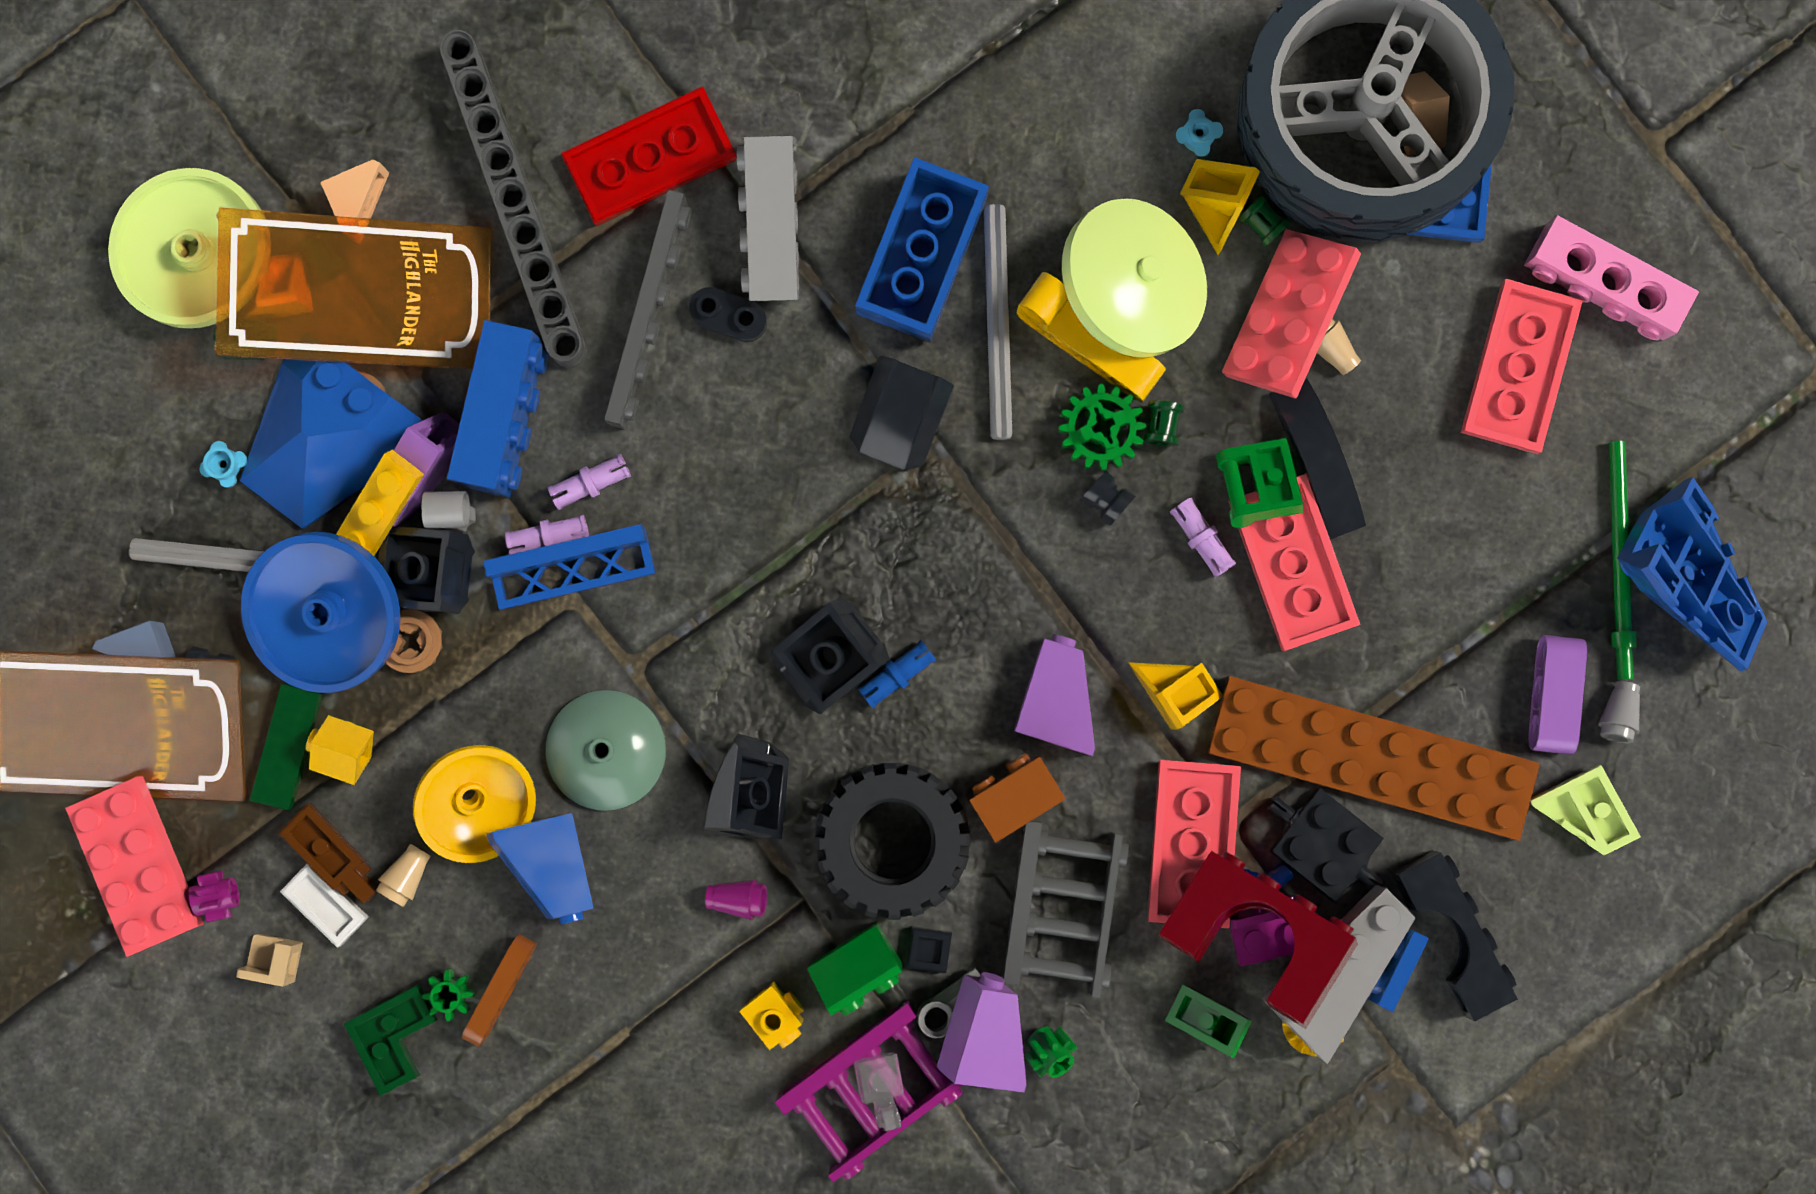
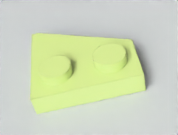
(1589, 810)

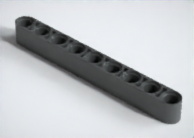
(503, 183)

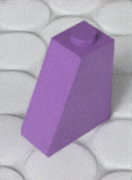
(429, 449)
(1058, 698)
(984, 1036)

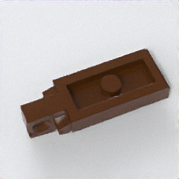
(329, 853)

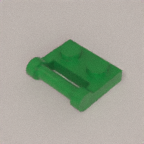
(1273, 481)

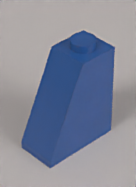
(547, 865)

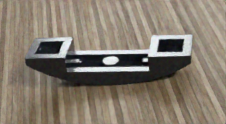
(1321, 460)

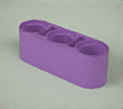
(1557, 694)

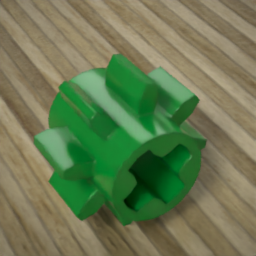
(455, 985)
(1050, 1052)

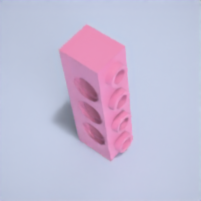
(1668, 296)

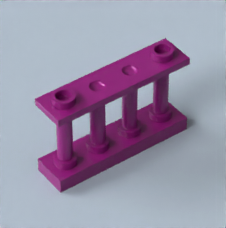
(834, 1075)

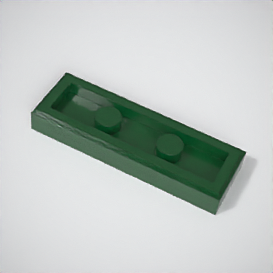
(286, 747)

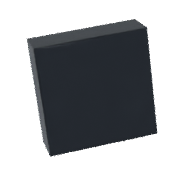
(929, 949)

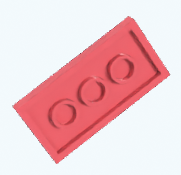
(1291, 313)
(1521, 366)
(1299, 574)
(1192, 817)
(134, 865)

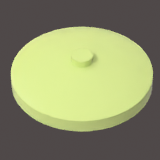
(168, 245)
(1134, 278)

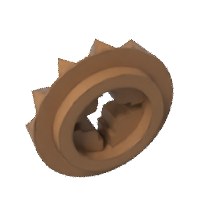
(429, 641)

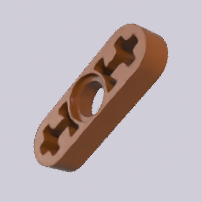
(499, 990)

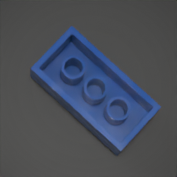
(922, 250)
(498, 409)

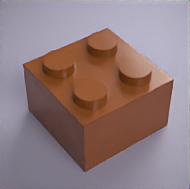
(1015, 797)

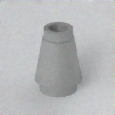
(1621, 713)

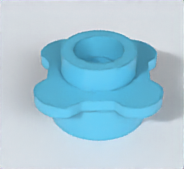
(1199, 144)
(211, 464)

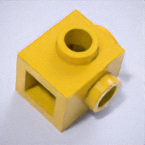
(340, 749)
(774, 1016)

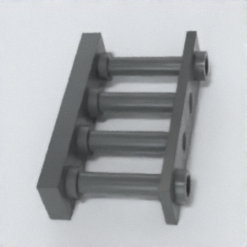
(1026, 922)

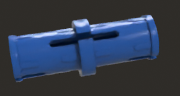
(897, 674)

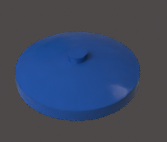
(320, 612)

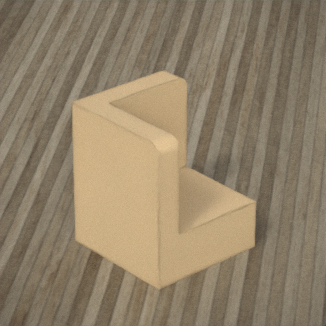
(272, 960)

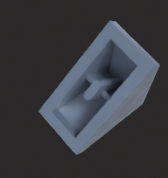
(141, 640)

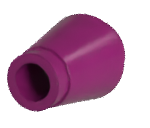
(740, 898)

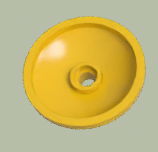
(459, 826)

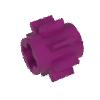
(214, 896)

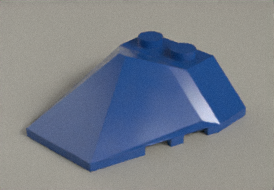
(321, 438)
(1688, 573)

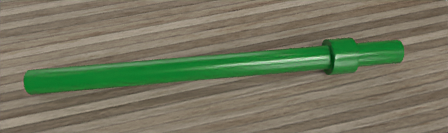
(1623, 638)

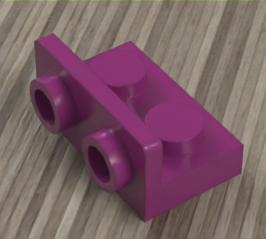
(1260, 936)

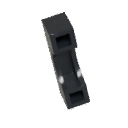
(1478, 978)

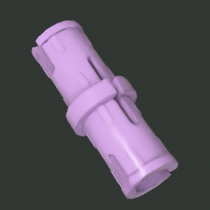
(589, 481)
(546, 534)
(1202, 537)

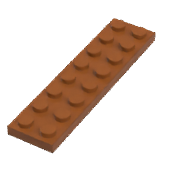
(1373, 758)

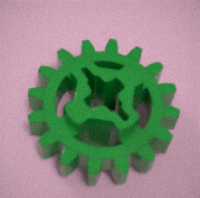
(1118, 420)

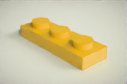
(381, 501)

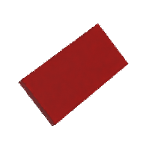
(649, 156)

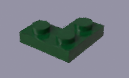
(380, 1035)

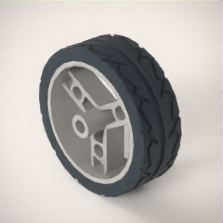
(1429, 183)

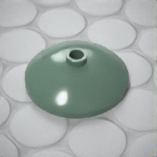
(634, 746)

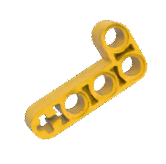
(1051, 315)

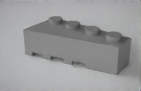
(770, 218)
(1379, 927)

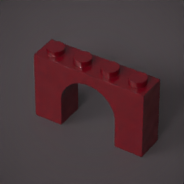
(1225, 889)

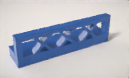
(565, 552)

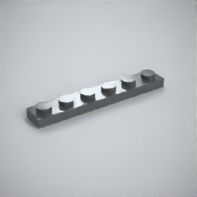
(653, 293)

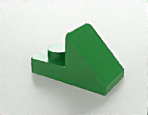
(1208, 1021)

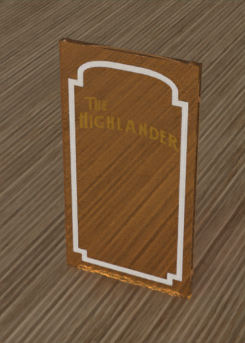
(350, 289)
(108, 718)

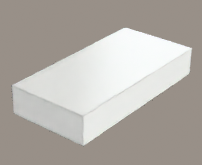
(325, 908)

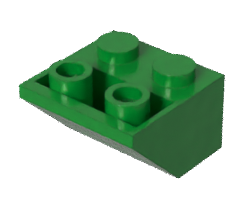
(855, 969)

